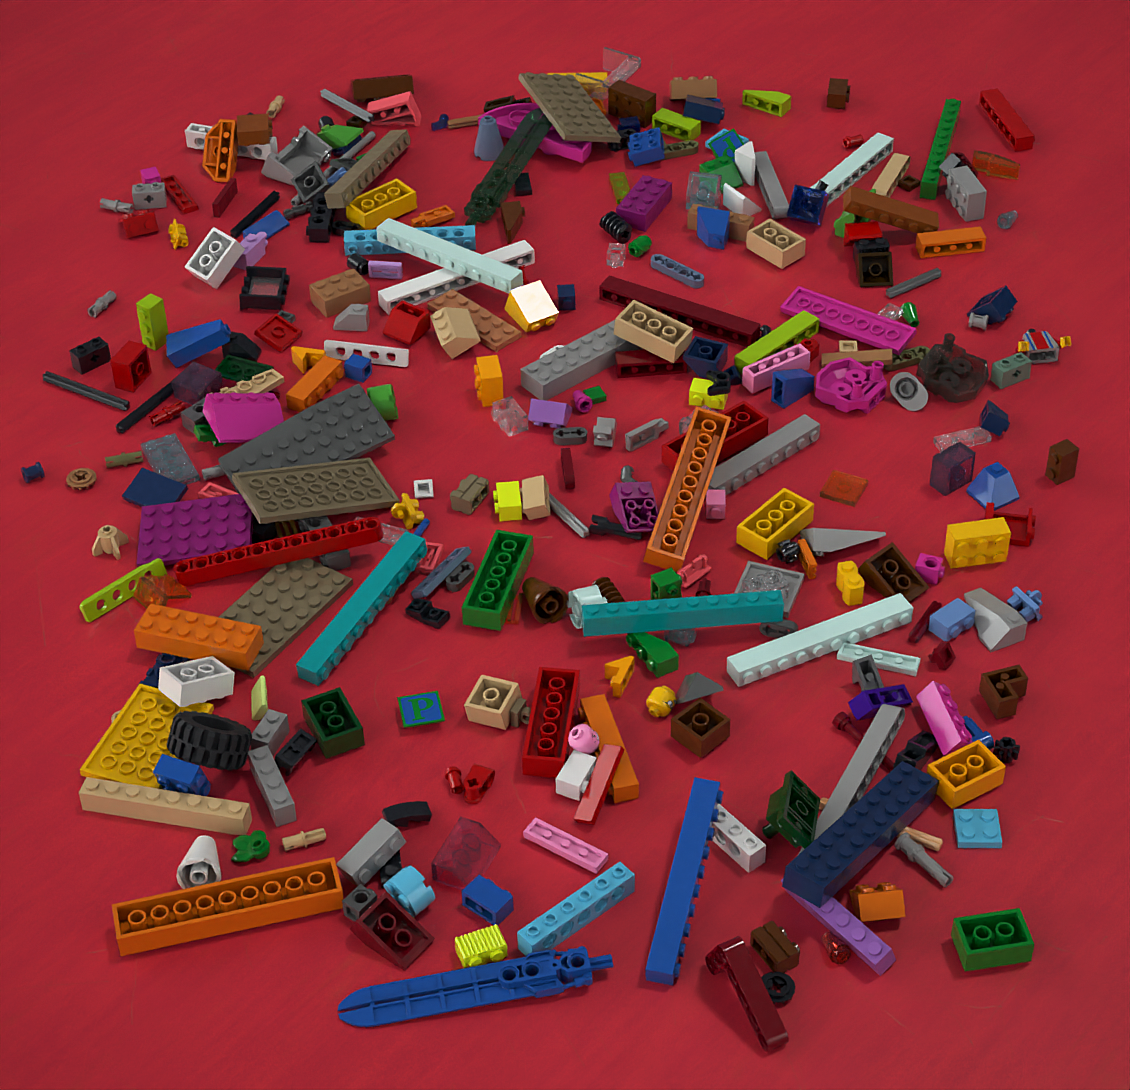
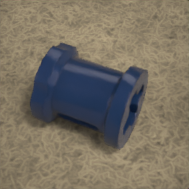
(32, 472)

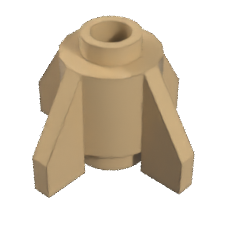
(109, 540)

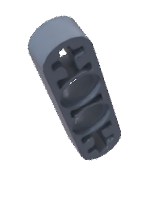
(691, 278)

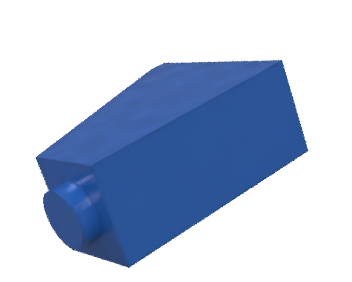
(790, 386)

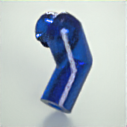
(442, 123)

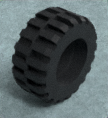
(209, 740)

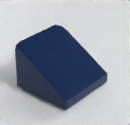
(735, 375)

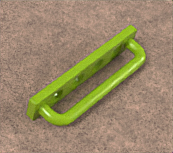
(89, 605)

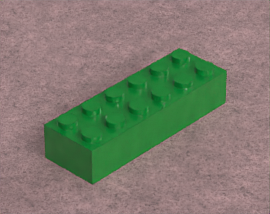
(498, 580)

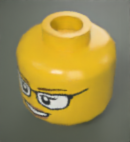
(661, 701)

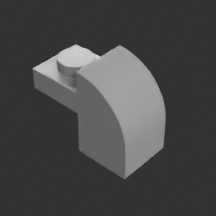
(605, 432)

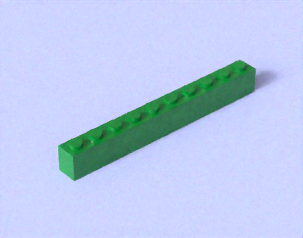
(940, 149)

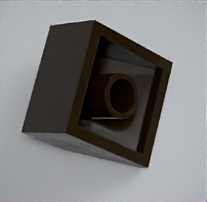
(874, 269)

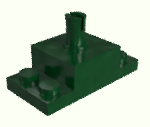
(793, 812)

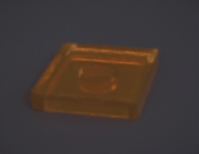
(843, 488)

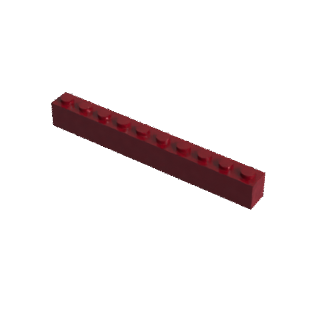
(695, 315)

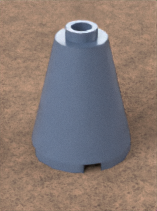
(488, 140)

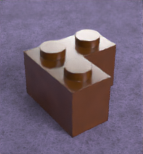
(1002, 690)

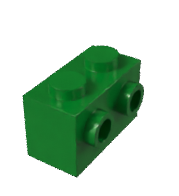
(665, 585)

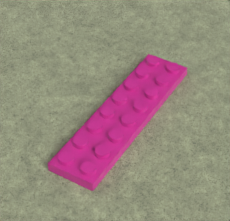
(850, 320)

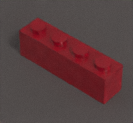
(644, 363)

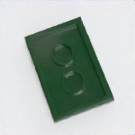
(240, 369)

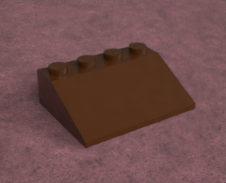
(381, 87)

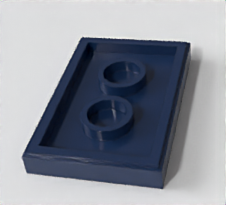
(153, 489)

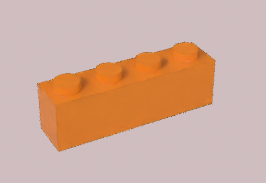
(950, 242)
(314, 384)

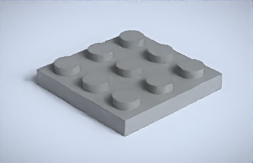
(794, 579)

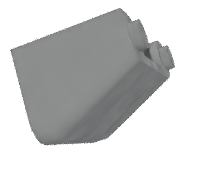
(296, 156)

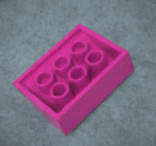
(241, 415)

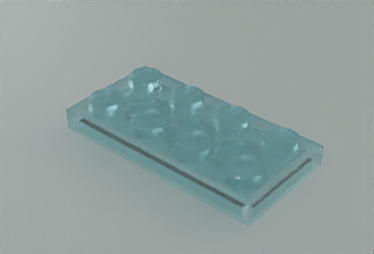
(170, 459)

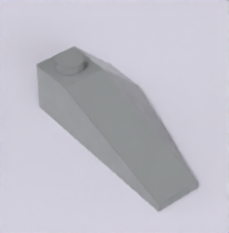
(996, 621)

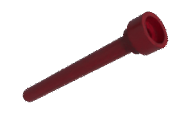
(842, 722)

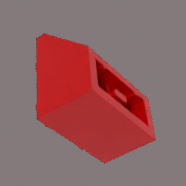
(407, 322)

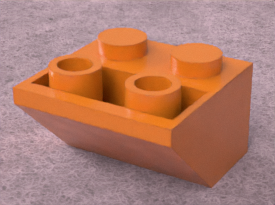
(877, 902)

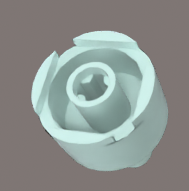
(583, 596)

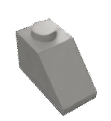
(353, 318)

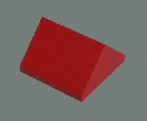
(861, 230)

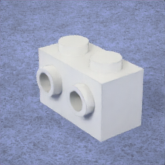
(575, 775)

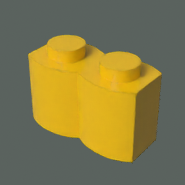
(850, 583)

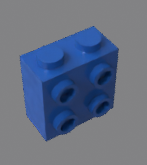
(646, 147)
(181, 776)

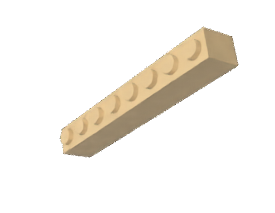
(165, 806)

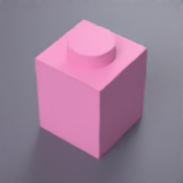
(715, 504)

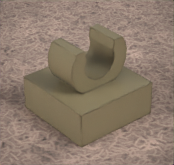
(519, 713)

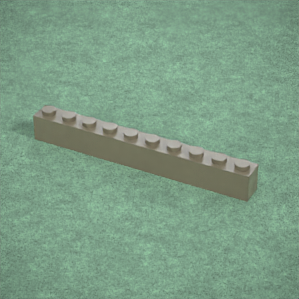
(367, 169)

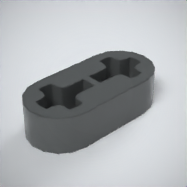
(570, 436)
(463, 574)
(778, 629)

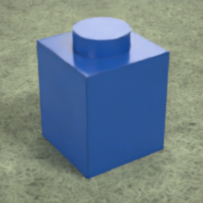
(358, 368)

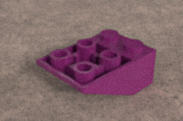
(634, 506)

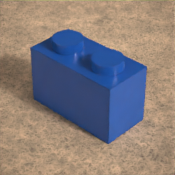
(487, 900)

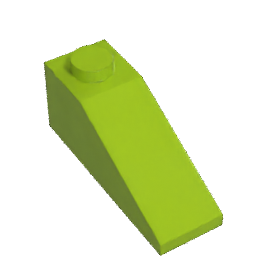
(767, 101)

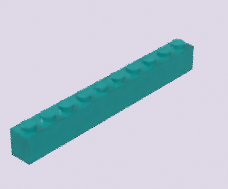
(361, 608)
(682, 613)

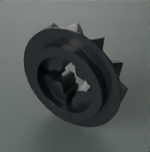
(782, 982)

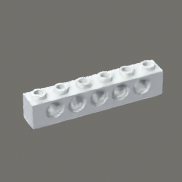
(196, 134)

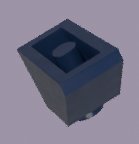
(994, 419)

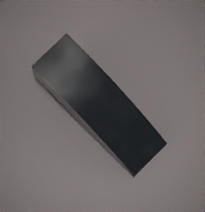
(918, 750)

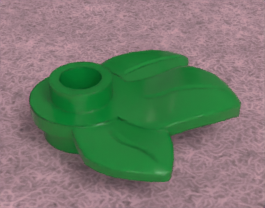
(251, 846)

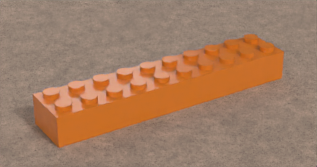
(687, 489)
(227, 906)

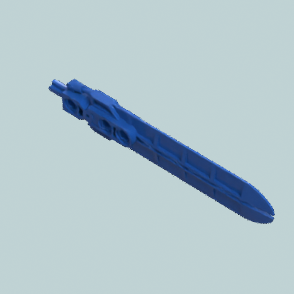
(472, 987)

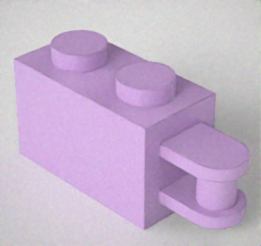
(254, 250)

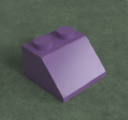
(549, 412)

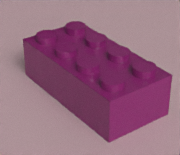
(645, 202)

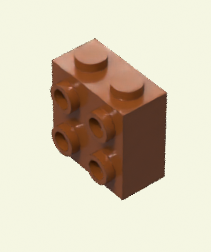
(254, 129)

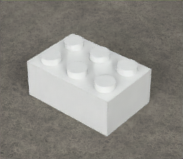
(214, 257)
(196, 681)

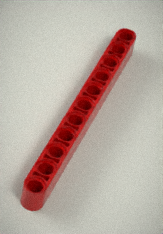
(278, 551)

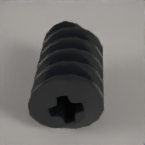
(616, 227)

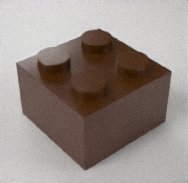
(700, 727)

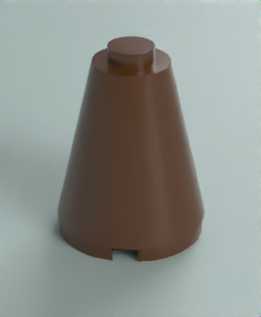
(545, 600)

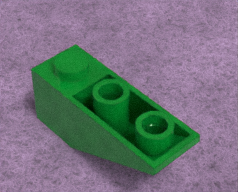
(656, 653)

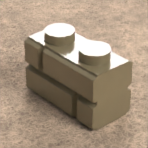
(469, 494)

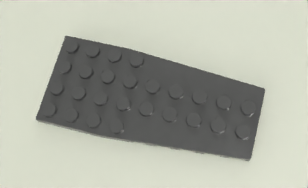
(323, 433)

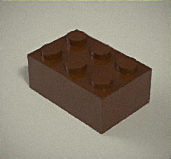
(631, 101)

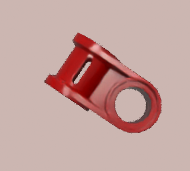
(477, 783)

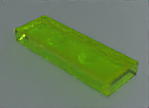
(619, 185)

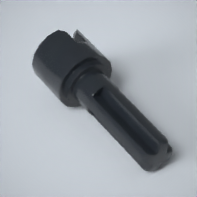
(605, 527)

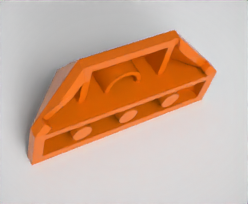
(221, 150)

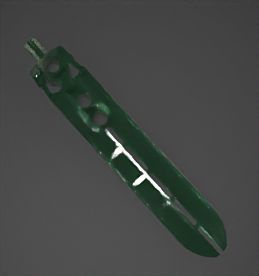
(507, 167)

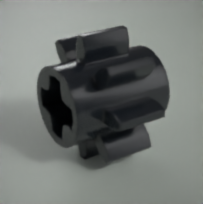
(787, 551)
(1006, 749)

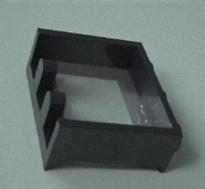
(264, 288)

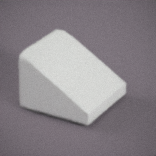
(423, 489)

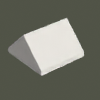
(745, 162)
(738, 202)

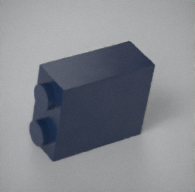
(703, 109)

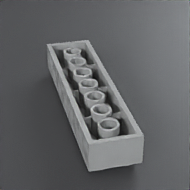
(574, 362)

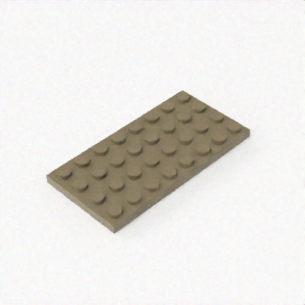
(569, 107)
(314, 490)
(287, 604)

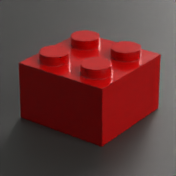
(130, 366)

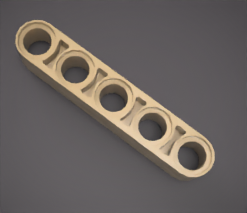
(891, 174)

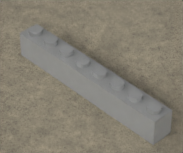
(765, 454)

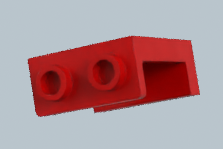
(1019, 525)

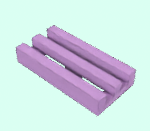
(386, 268)

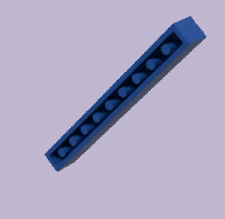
(683, 882)

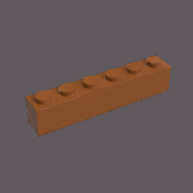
(889, 211)

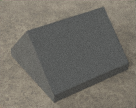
(310, 182)
(696, 686)

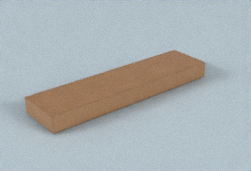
(864, 357)

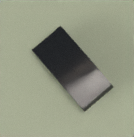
(425, 612)
(401, 813)

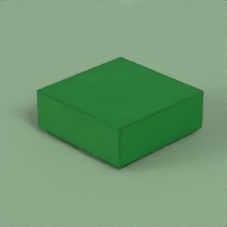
(596, 394)

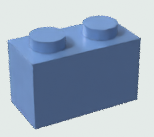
(952, 620)

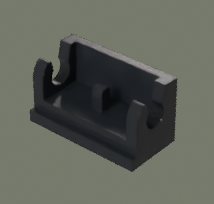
(294, 750)

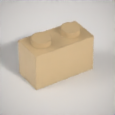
(535, 497)

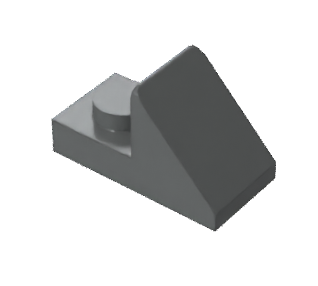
(866, 673)

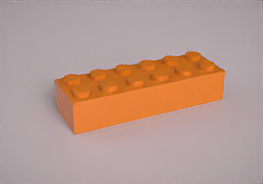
(198, 636)

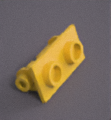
(178, 234)

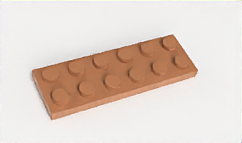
(490, 328)

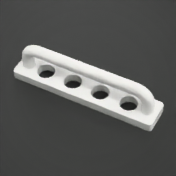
(401, 360)

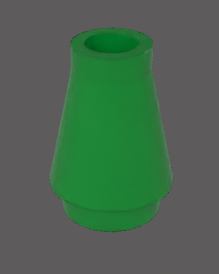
(910, 314)

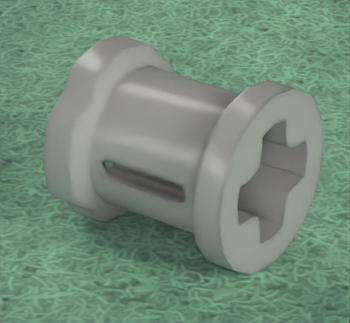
(978, 321)

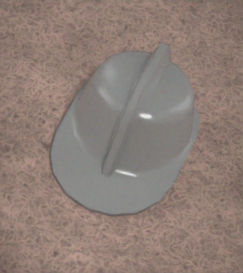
(909, 391)

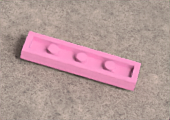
(565, 845)

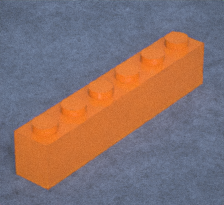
(598, 716)

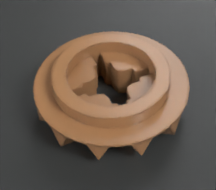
(80, 474)

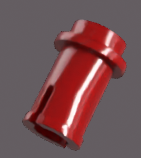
(848, 142)
(453, 776)

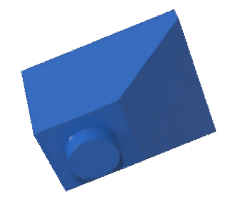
(713, 226)
(994, 486)

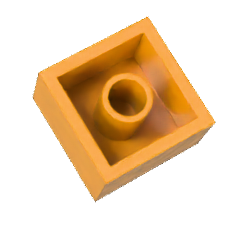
(488, 380)

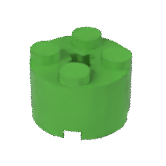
(384, 401)

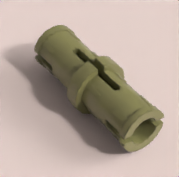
(124, 459)

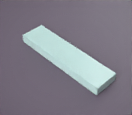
(883, 659)

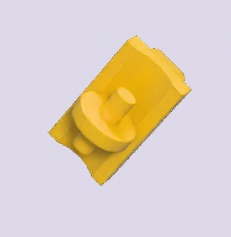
(408, 511)

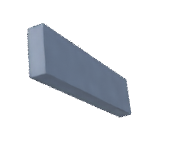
(440, 572)

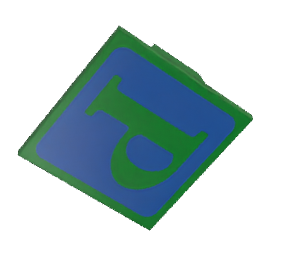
(726, 144)
(420, 709)

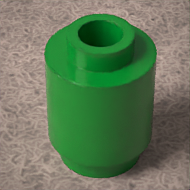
(639, 245)

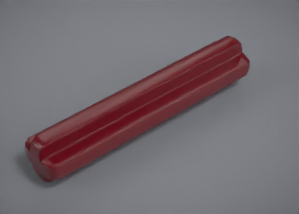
(923, 624)

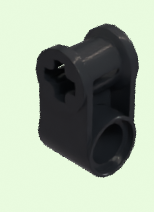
(614, 146)

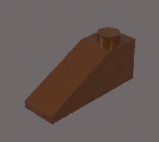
(512, 218)

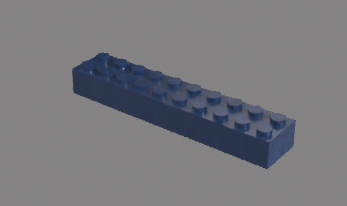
(860, 834)

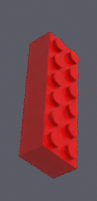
(745, 428)
(551, 721)

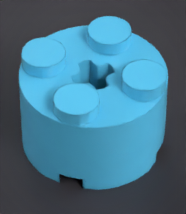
(410, 891)

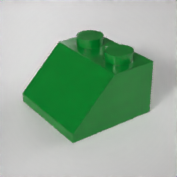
(725, 167)

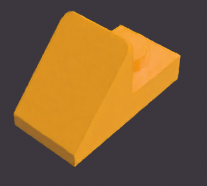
(306, 357)
(619, 673)

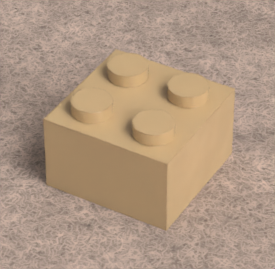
(492, 701)

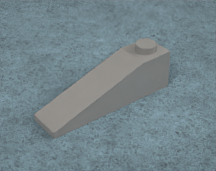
(829, 540)

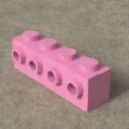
(760, 374)

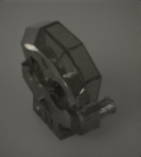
(952, 371)

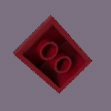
(392, 931)

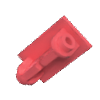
(694, 571)

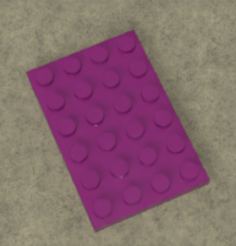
(193, 528)

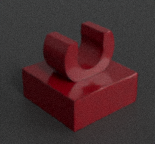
(942, 655)

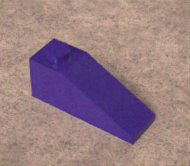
(869, 701)

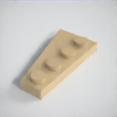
(260, 383)

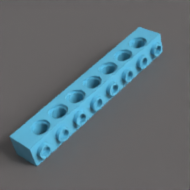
(365, 241)

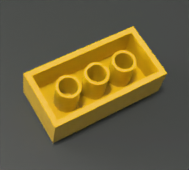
(381, 203)
(774, 522)

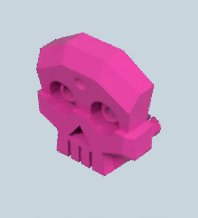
(851, 385)

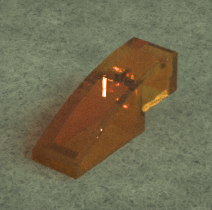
(995, 165)

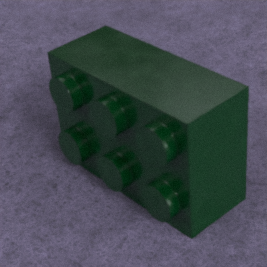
(333, 722)

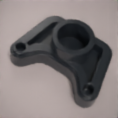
(721, 382)

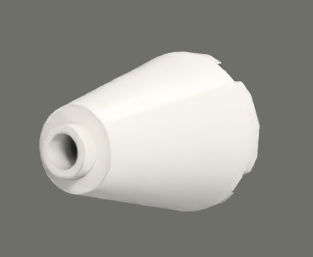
(200, 864)

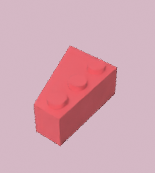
(395, 110)

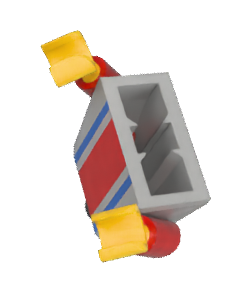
(1041, 346)

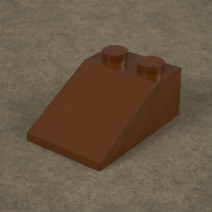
(892, 574)

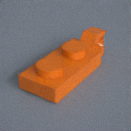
(433, 217)

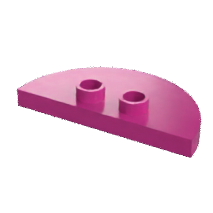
(510, 117)

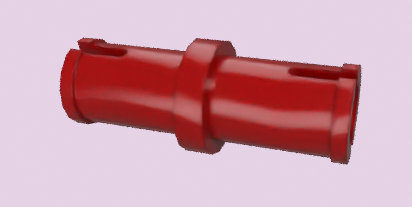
(167, 413)

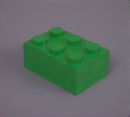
(992, 939)

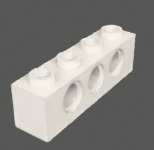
(738, 841)

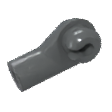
(626, 473)

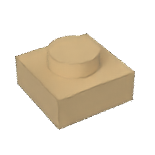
(847, 346)

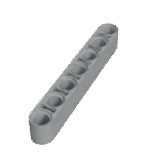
(770, 186)

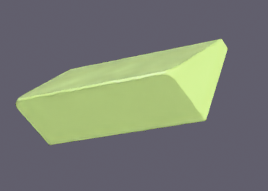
(259, 699)

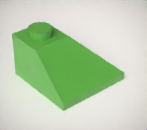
(339, 135)

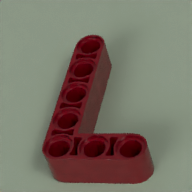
(737, 962)

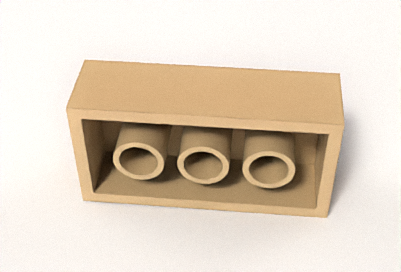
(653, 331)

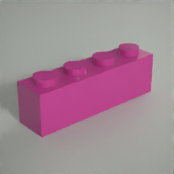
(944, 718)

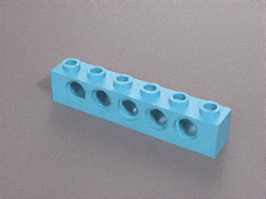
(577, 910)

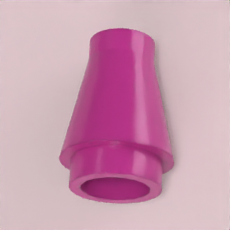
(582, 401)

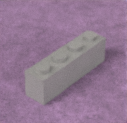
(272, 786)

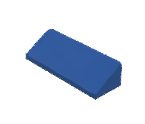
(270, 225)

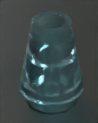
(1006, 219)

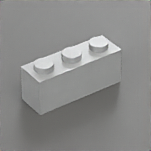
(371, 852)

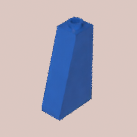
(196, 341)

